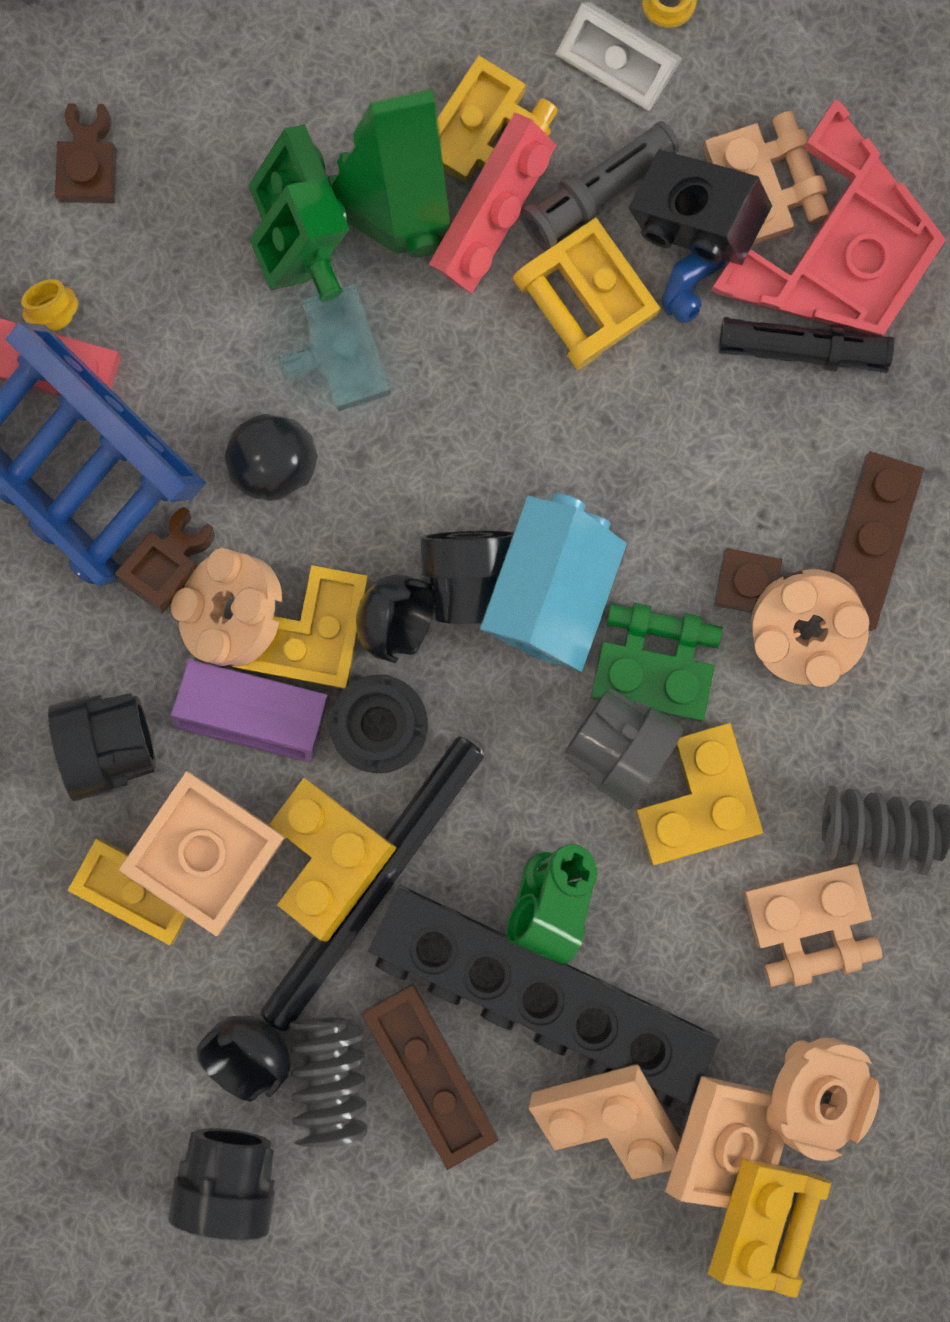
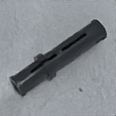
(816, 346)

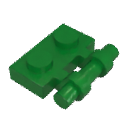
(661, 681)

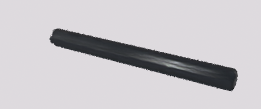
(406, 835)

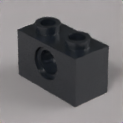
(680, 186)

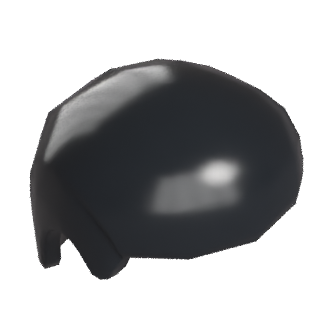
(270, 457)
(395, 616)
(227, 1058)

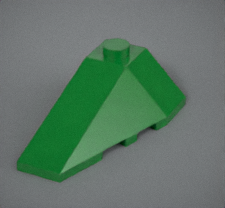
(396, 176)

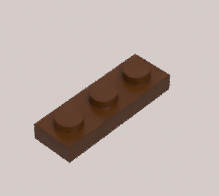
(876, 528)
(430, 1076)

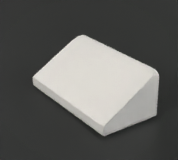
(618, 55)

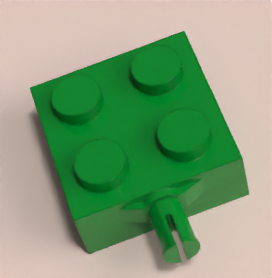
(298, 216)

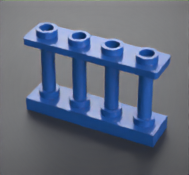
(122, 438)

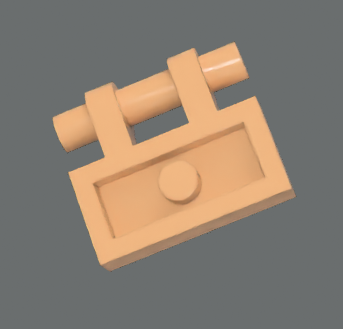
(748, 153)
(807, 907)

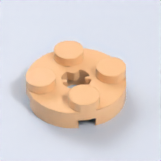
(800, 597)
(202, 605)
(797, 1094)

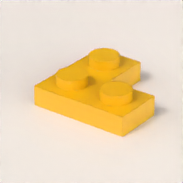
(325, 639)
(717, 805)
(342, 862)
(114, 892)

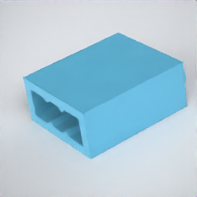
(554, 581)

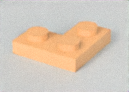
(612, 1107)

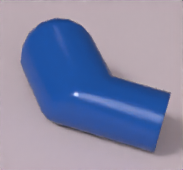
(678, 295)

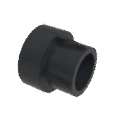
(463, 571)
(349, 714)
(100, 743)
(224, 1186)

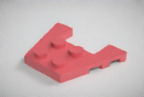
(862, 255)

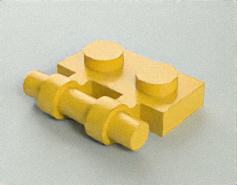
(478, 114)

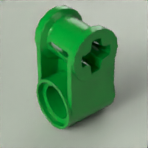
(551, 908)

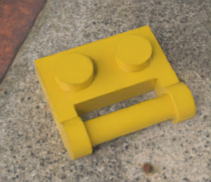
(601, 282)
(756, 1222)

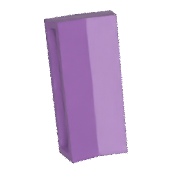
(249, 711)

